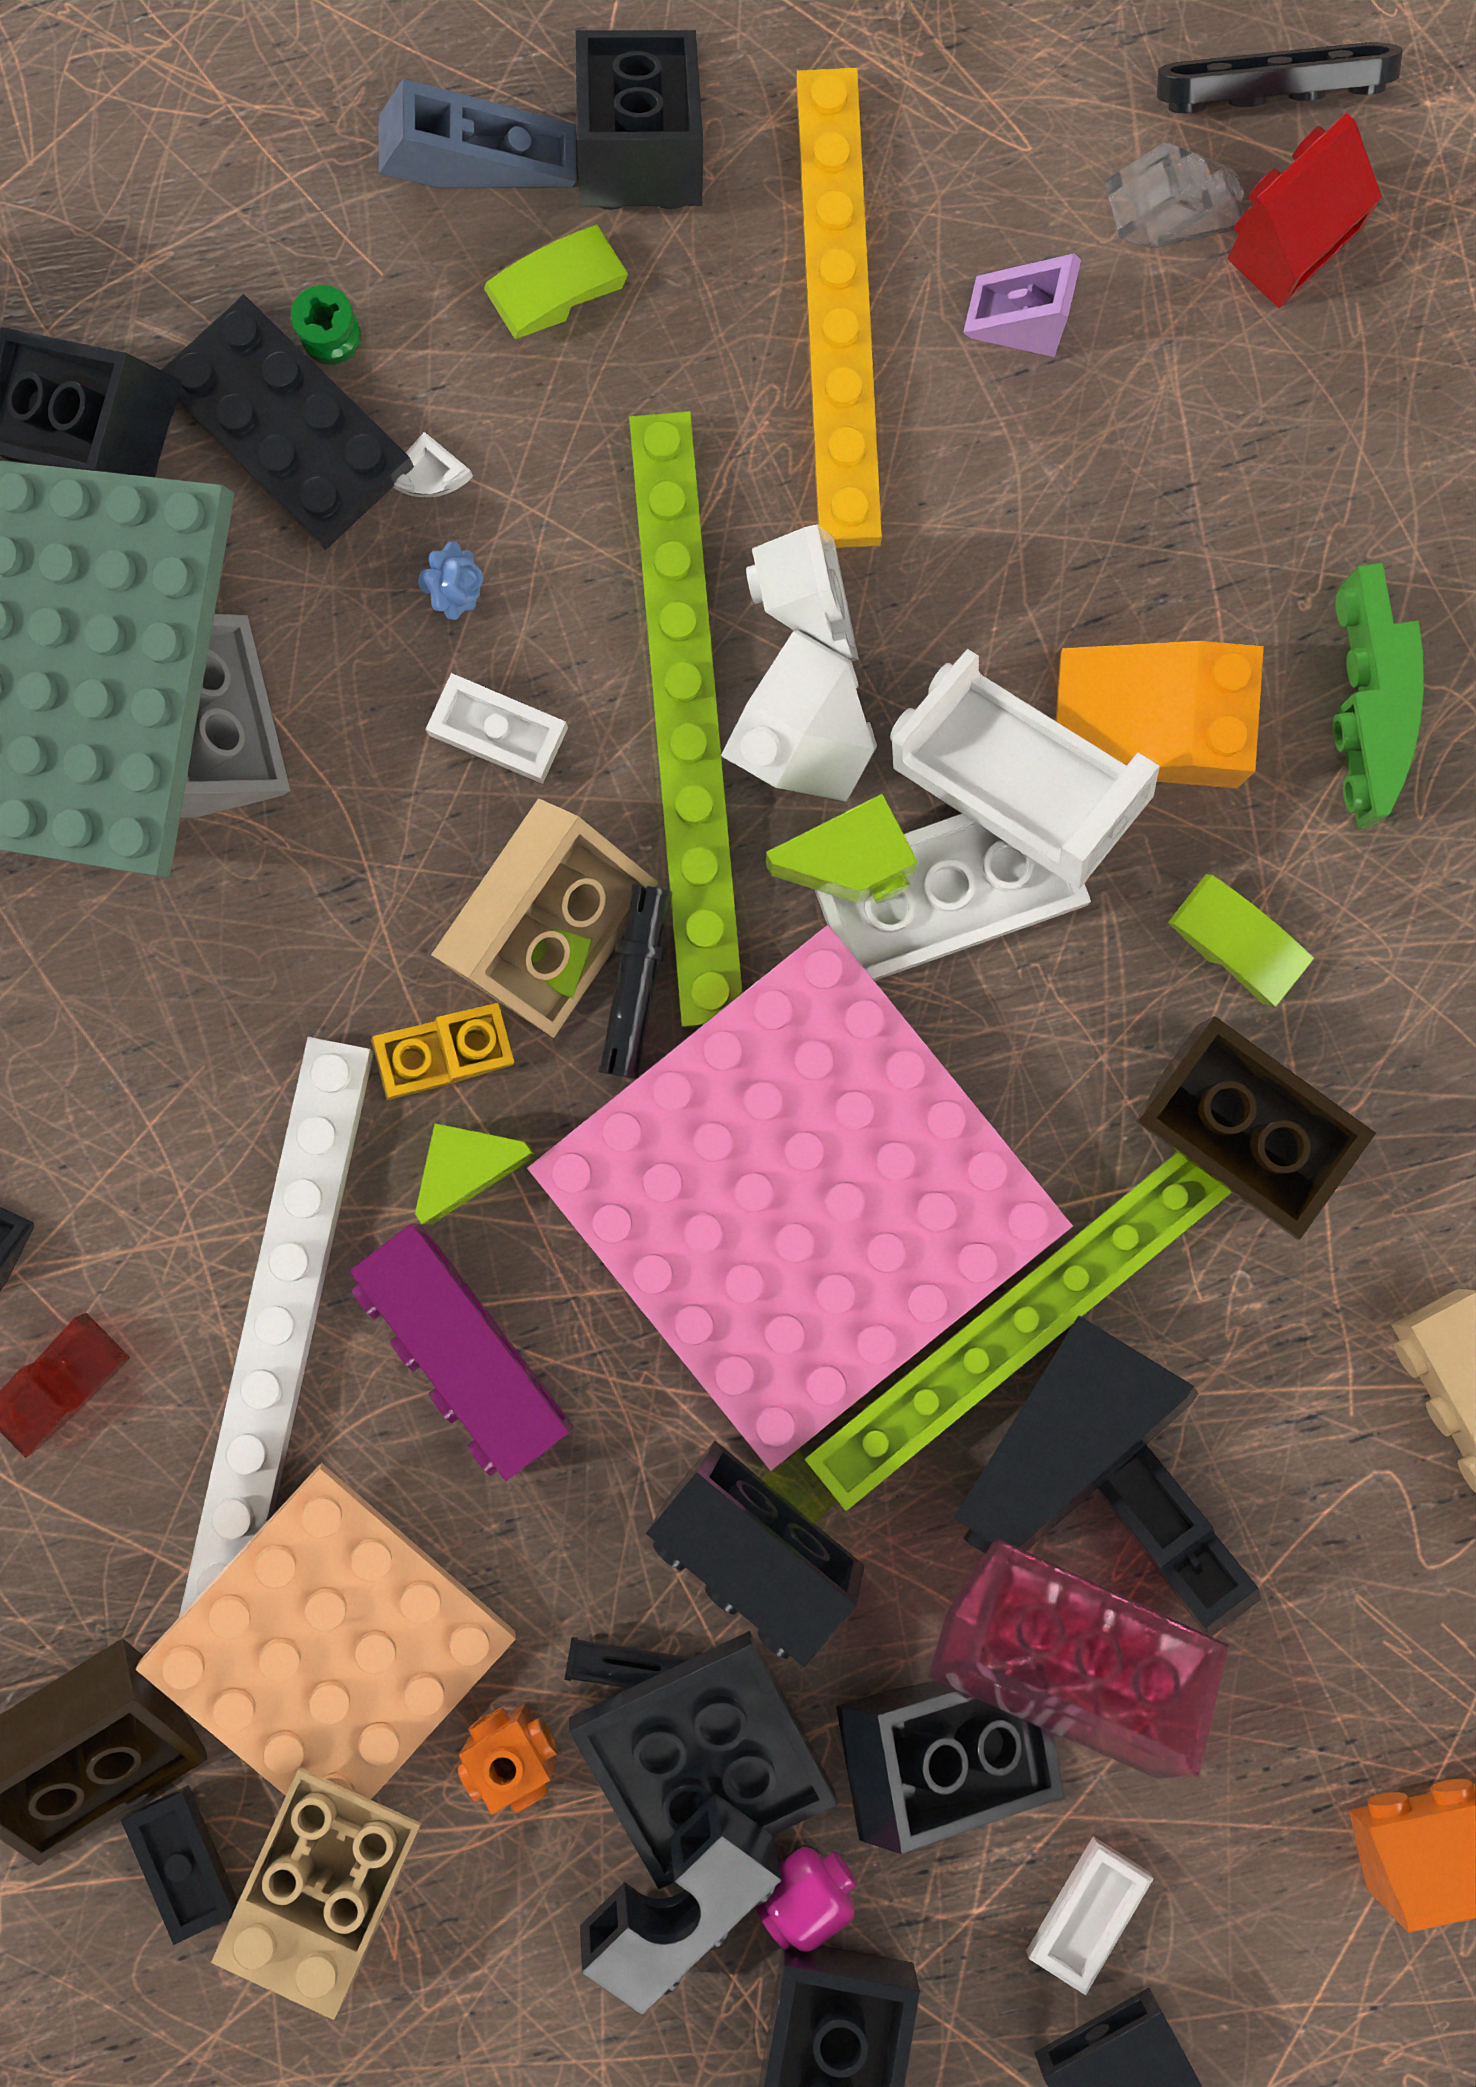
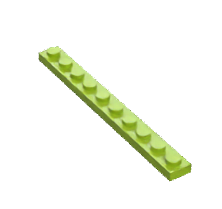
(686, 716)

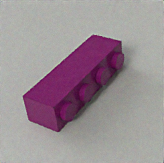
(460, 1351)

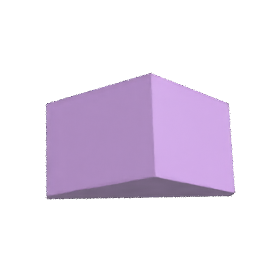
(1024, 305)

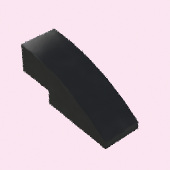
(1179, 1542)

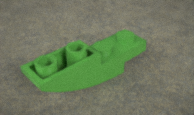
(1383, 719)

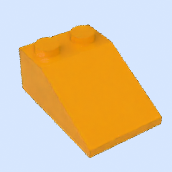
(1173, 702)

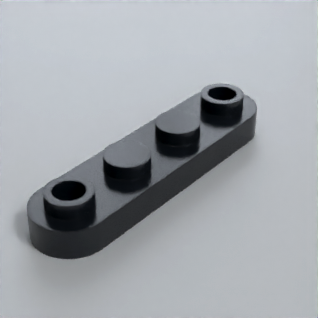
(1299, 73)

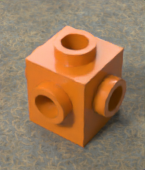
(522, 1741)

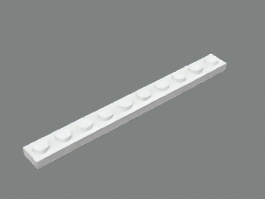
(281, 1306)

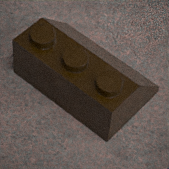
(1254, 1126)
(88, 1752)

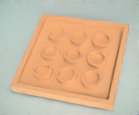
(327, 1644)

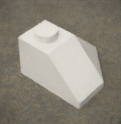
(804, 587)
(805, 723)

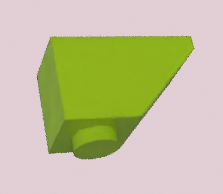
(849, 855)

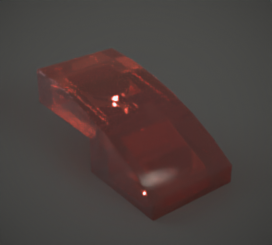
(58, 1384)

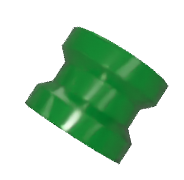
(333, 339)

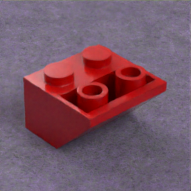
(1306, 211)

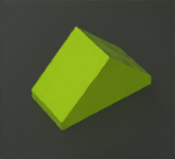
(463, 1166)

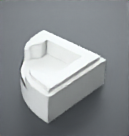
(432, 471)

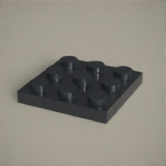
(700, 1733)

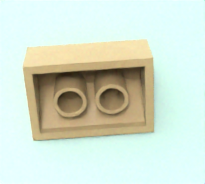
(548, 875)

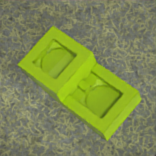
(553, 279)
(1241, 939)

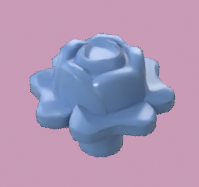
(452, 580)

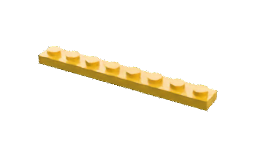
(838, 306)

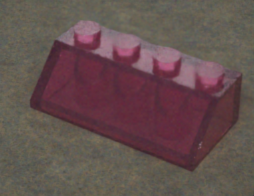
(1082, 1662)

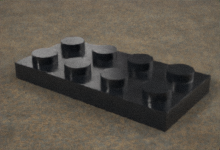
(286, 422)

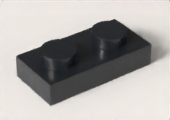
(180, 1864)

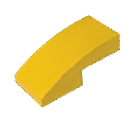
(442, 1051)

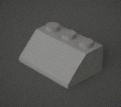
(235, 737)

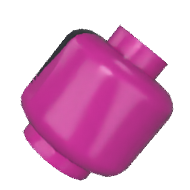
(809, 1900)

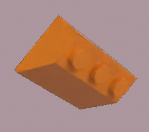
(1421, 1853)

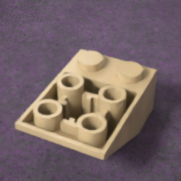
(316, 1893)

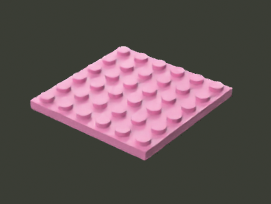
(799, 1197)

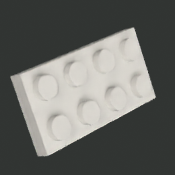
(960, 895)

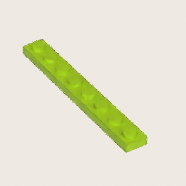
(1014, 1329)

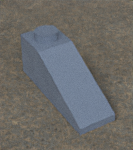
(471, 142)

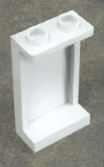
(1019, 771)

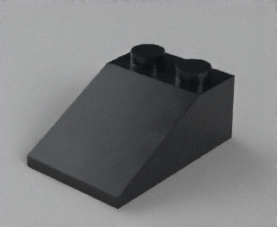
(638, 118)
(81, 405)
(940, 1764)

